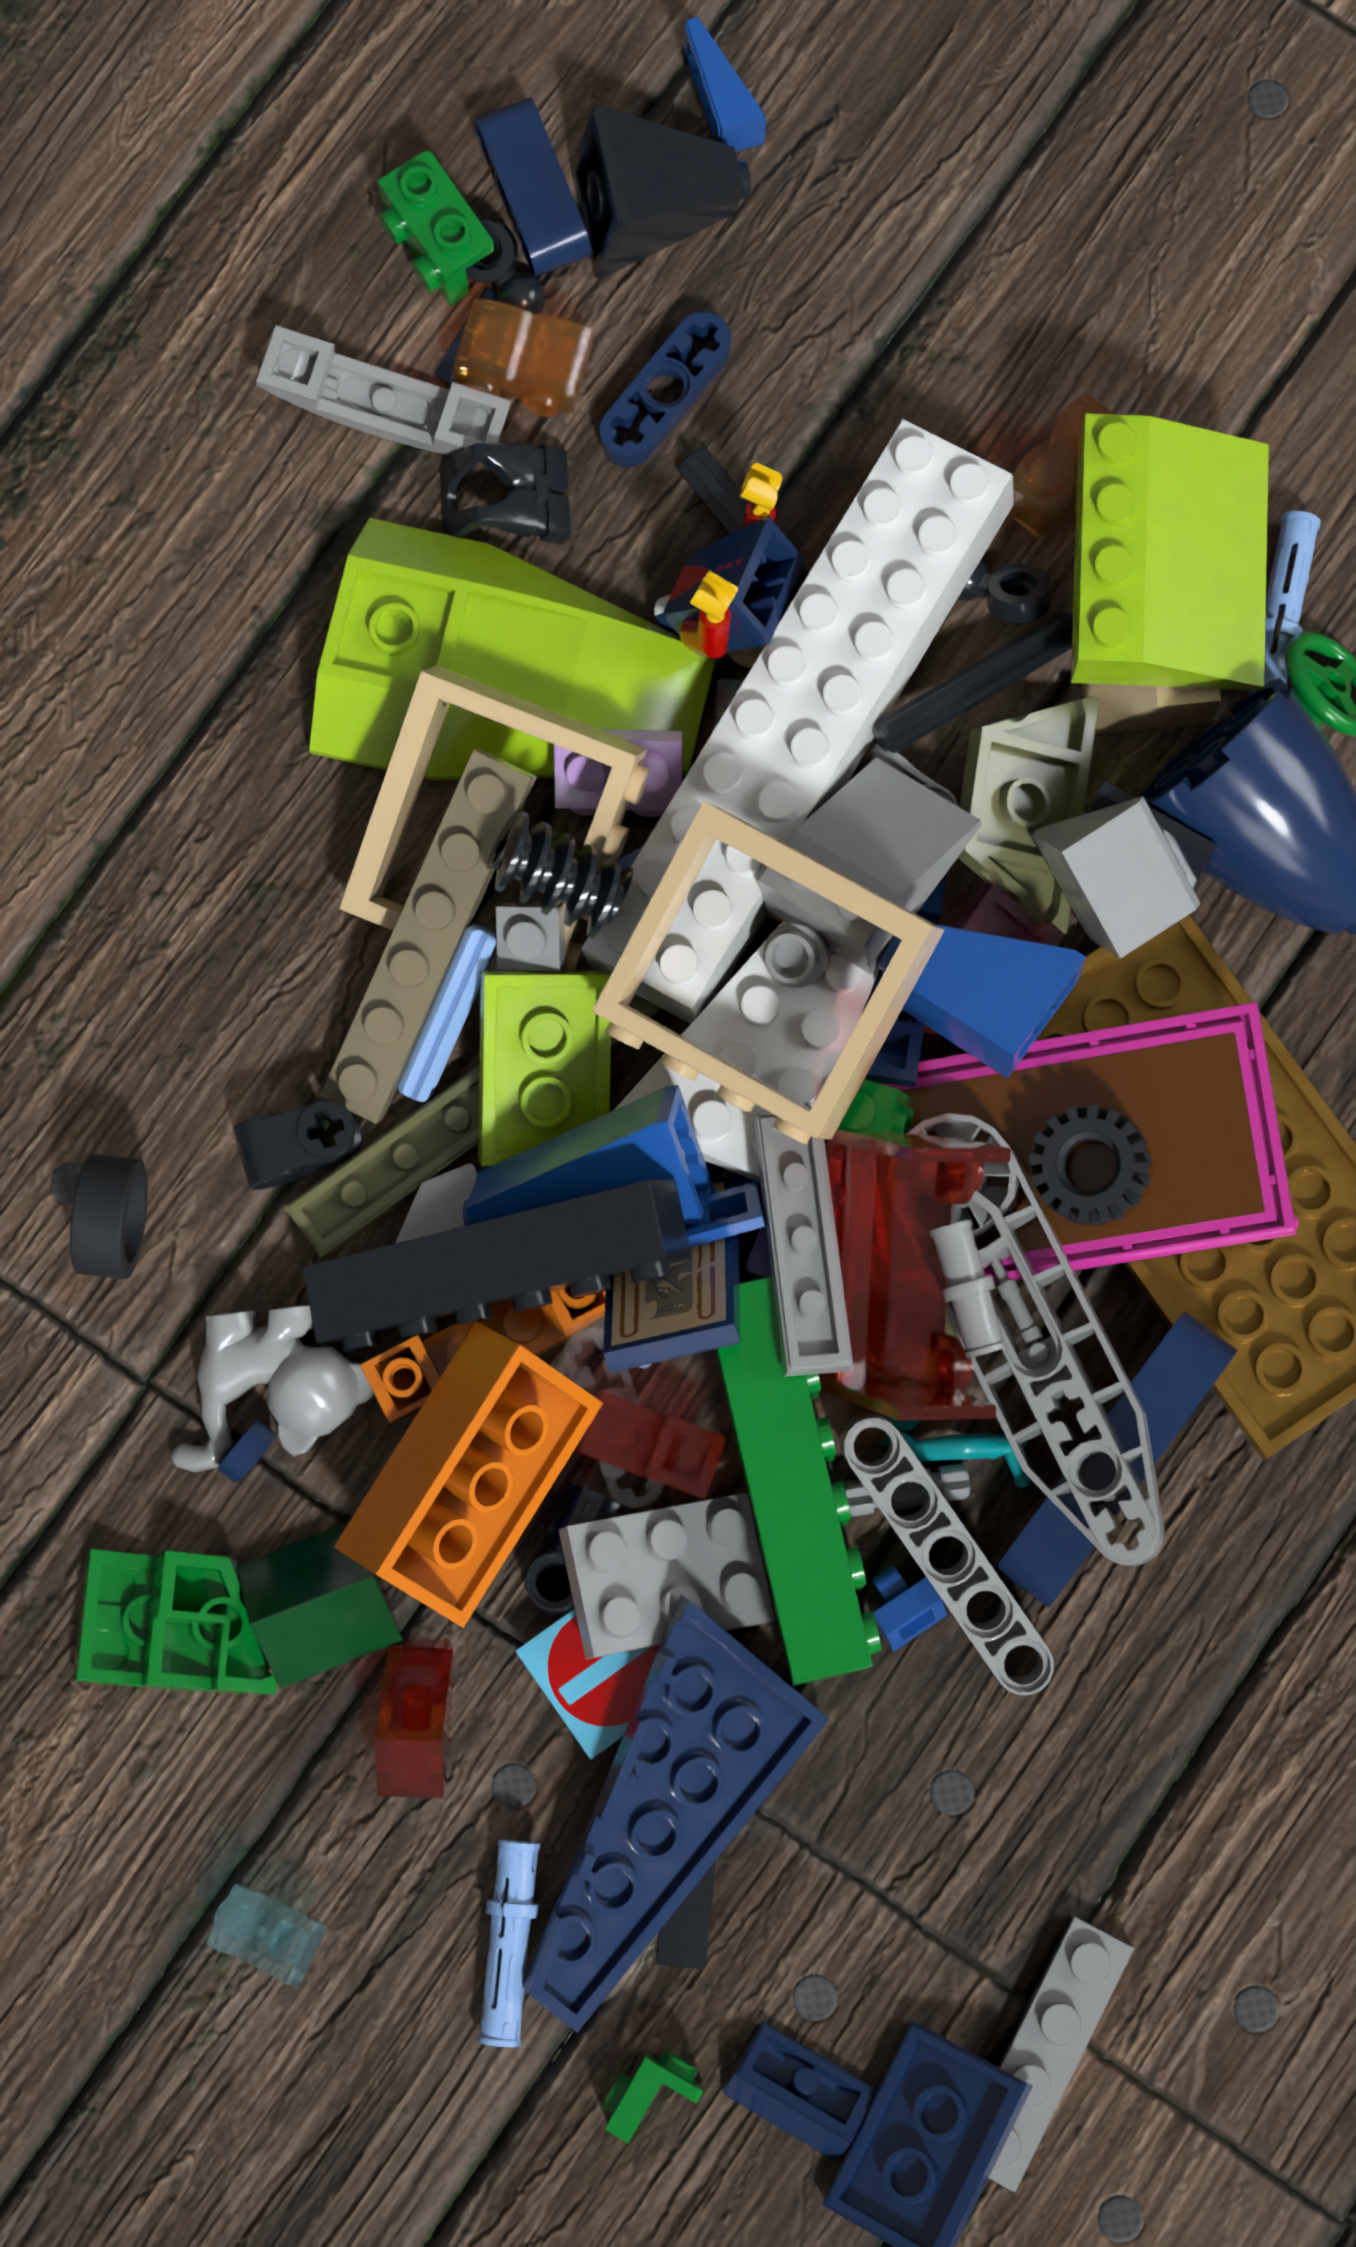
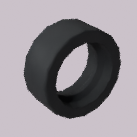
(108, 1216)

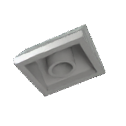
(1118, 874)

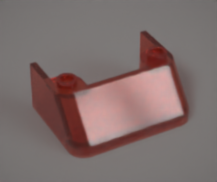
(884, 1204)

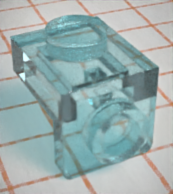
(266, 1934)

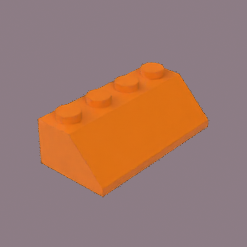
(469, 1474)

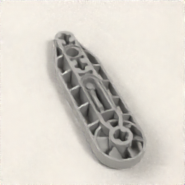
(1052, 1367)

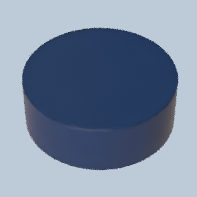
(247, 1452)

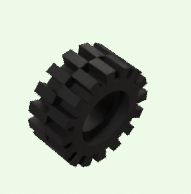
(1062, 1136)

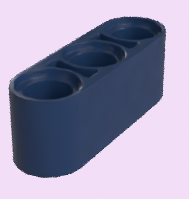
(532, 186)

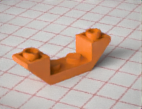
(410, 1370)

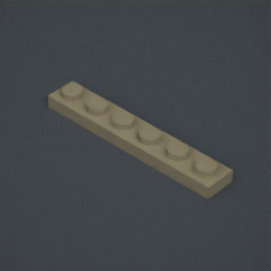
(426, 936)

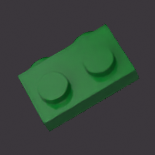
(434, 223)

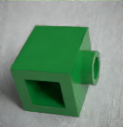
(878, 1110)

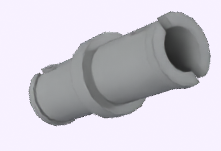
(968, 1289)

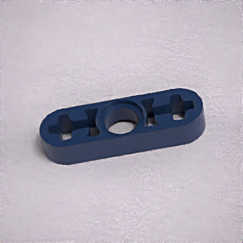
(704, 365)

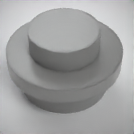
(795, 954)

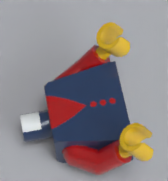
(739, 584)

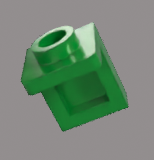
(632, 2096)

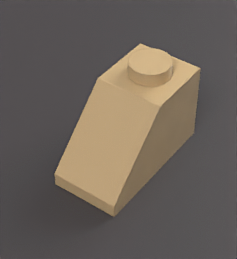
(1150, 706)

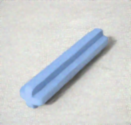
(448, 1013)

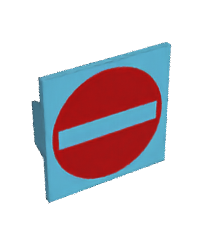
(590, 1694)

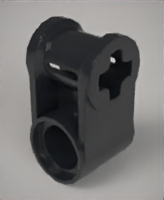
(285, 1145)

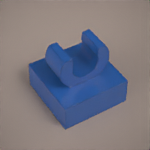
(906, 1609)

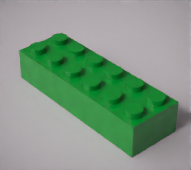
(793, 1501)

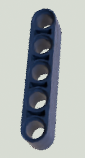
(1169, 1392)

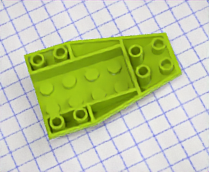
(491, 617)

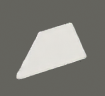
(439, 1204)

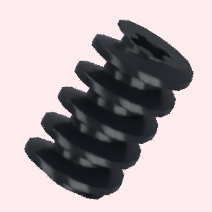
(558, 872)

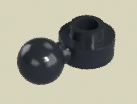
(514, 288)
(1013, 591)

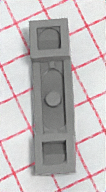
(378, 399)

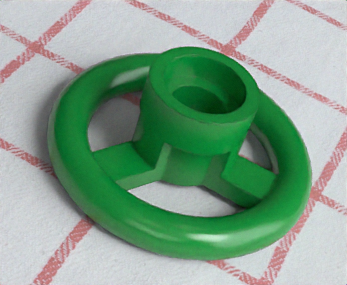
(1319, 688)

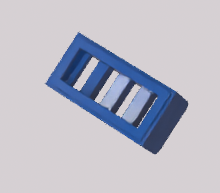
(726, 101)

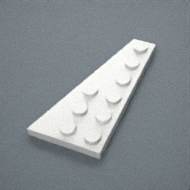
(773, 1034)

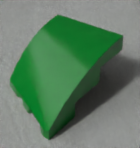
(167, 1625)

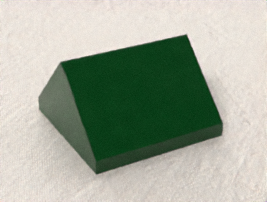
(315, 1607)

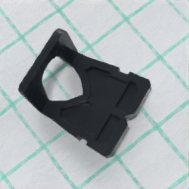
(533, 495)

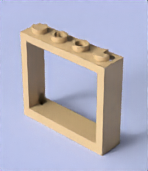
(410, 760)
(737, 1086)

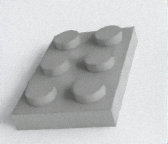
(638, 1565)

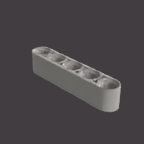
(968, 1576)

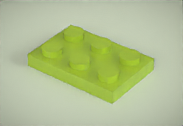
(539, 1058)

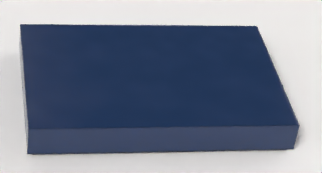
(927, 2143)

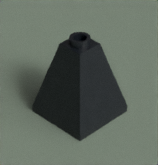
(649, 187)

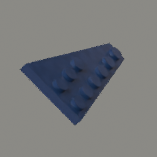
(687, 1777)

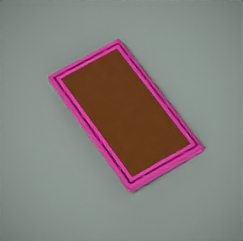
(1188, 1086)

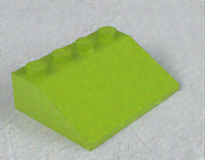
(1169, 555)

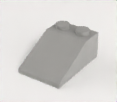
(883, 836)

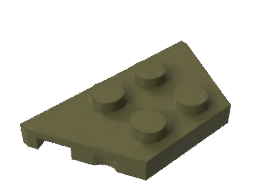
(1020, 780)

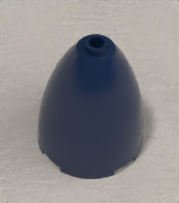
(1273, 806)

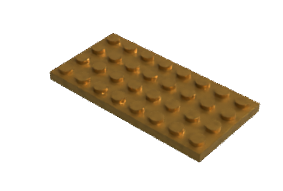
(1273, 1299)

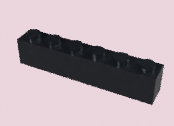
(498, 1262)

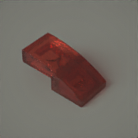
(652, 1445)

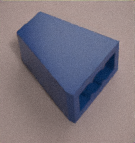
(991, 992)

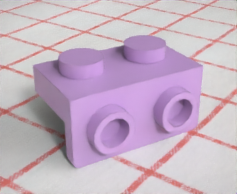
(582, 779)

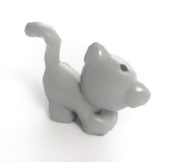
(306, 1391)

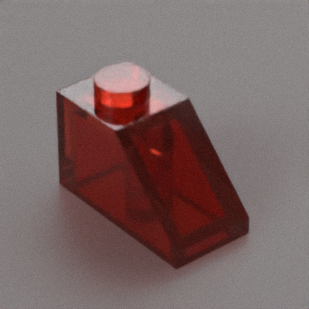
(414, 1722)

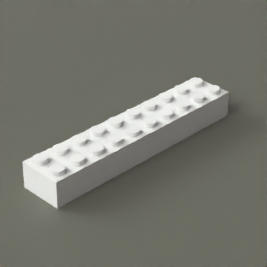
(814, 700)

